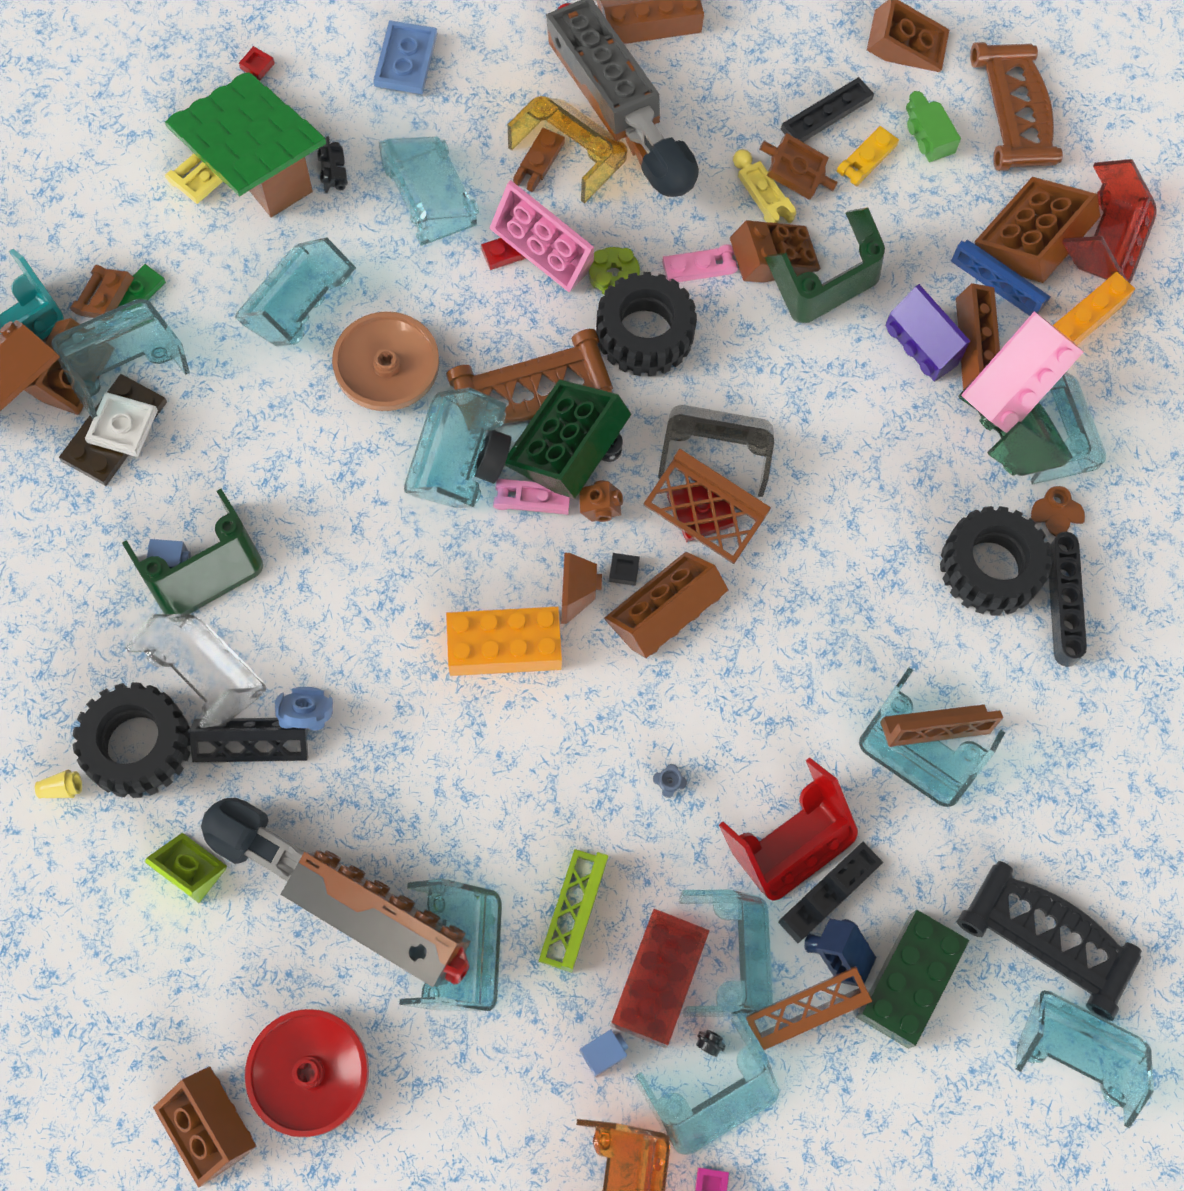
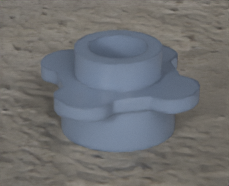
(672, 772)

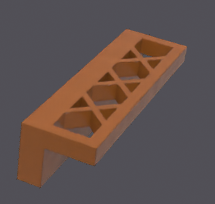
(939, 725)
(815, 1016)

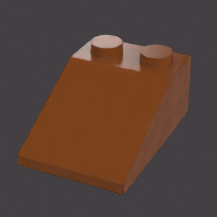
(907, 37)

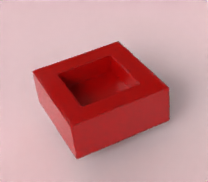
(256, 62)

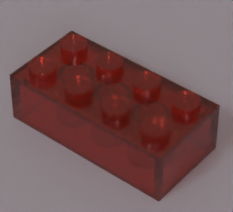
(659, 978)

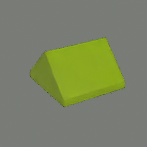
(187, 866)

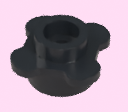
(710, 1042)

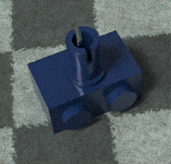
(842, 948)

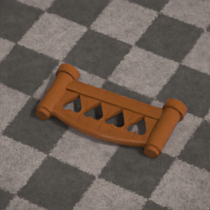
(1016, 149)
(582, 359)

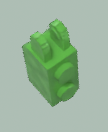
(931, 127)

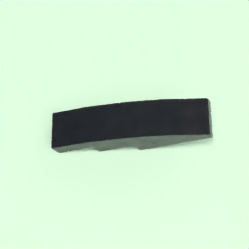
(830, 892)

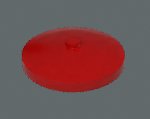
(306, 1073)

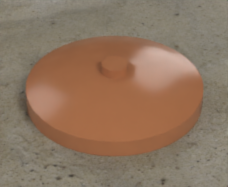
(385, 361)

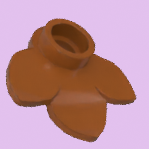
(1057, 515)

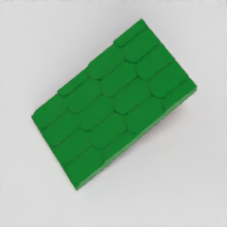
(251, 141)

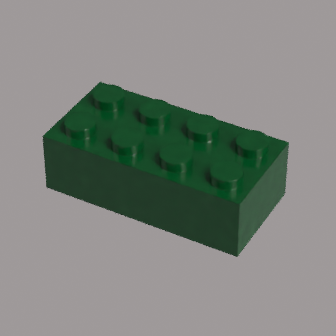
(913, 979)

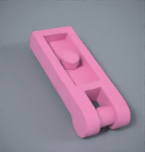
(700, 264)
(529, 497)

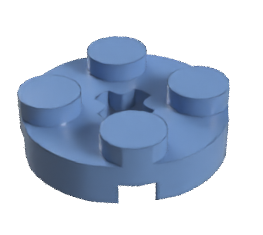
(303, 708)

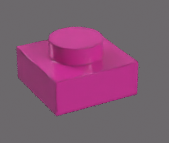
(711, 1180)

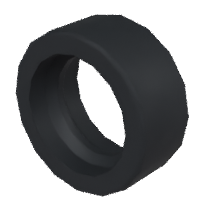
(493, 456)

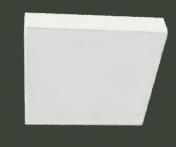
(121, 424)

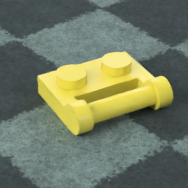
(197, 183)

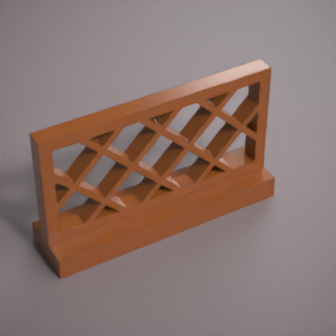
(720, 487)

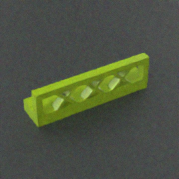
(586, 905)

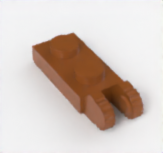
(539, 158)

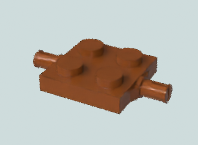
(798, 166)

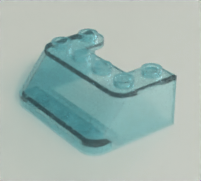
(293, 289)
(451, 445)

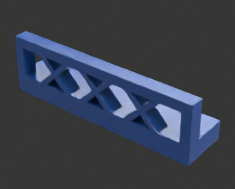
(997, 275)

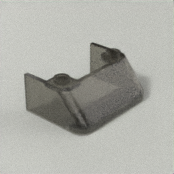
(723, 426)

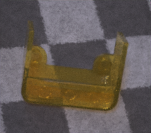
(598, 142)

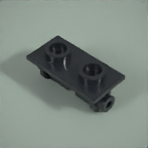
(330, 175)

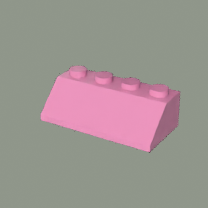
(1022, 372)

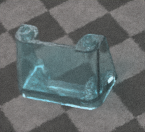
(428, 186)

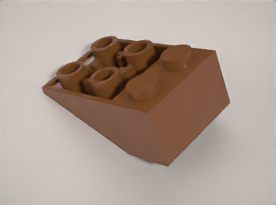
(759, 239)

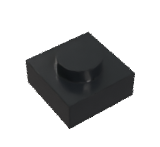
(624, 569)

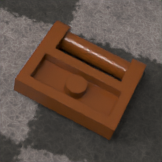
(107, 295)

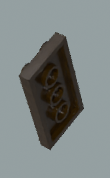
(98, 461)

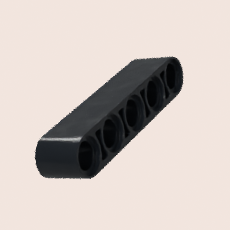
(1063, 610)

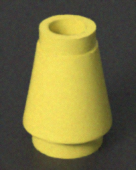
(61, 785)

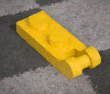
(868, 155)

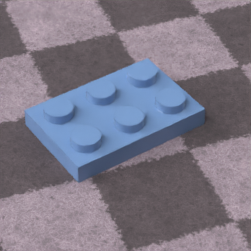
(405, 57)

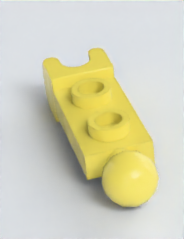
(763, 189)

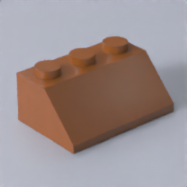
(52, 385)
(204, 1126)

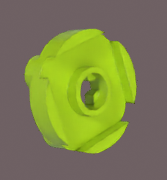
(612, 258)

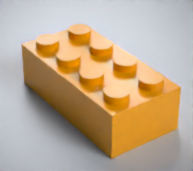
(503, 641)

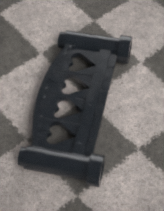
(1104, 981)

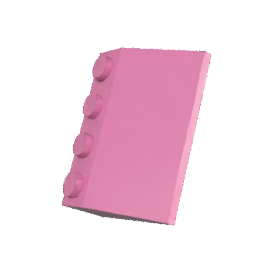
(542, 237)

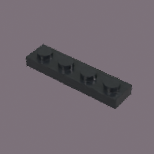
(828, 110)

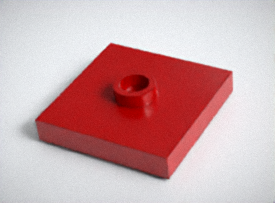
(702, 511)

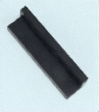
(243, 731)

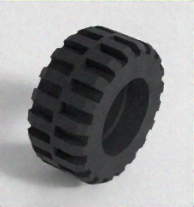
(653, 295)
(1016, 536)
(113, 710)

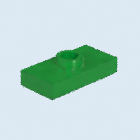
(144, 285)

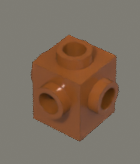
(600, 501)

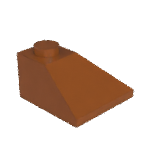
(579, 585)

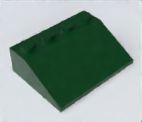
(568, 437)

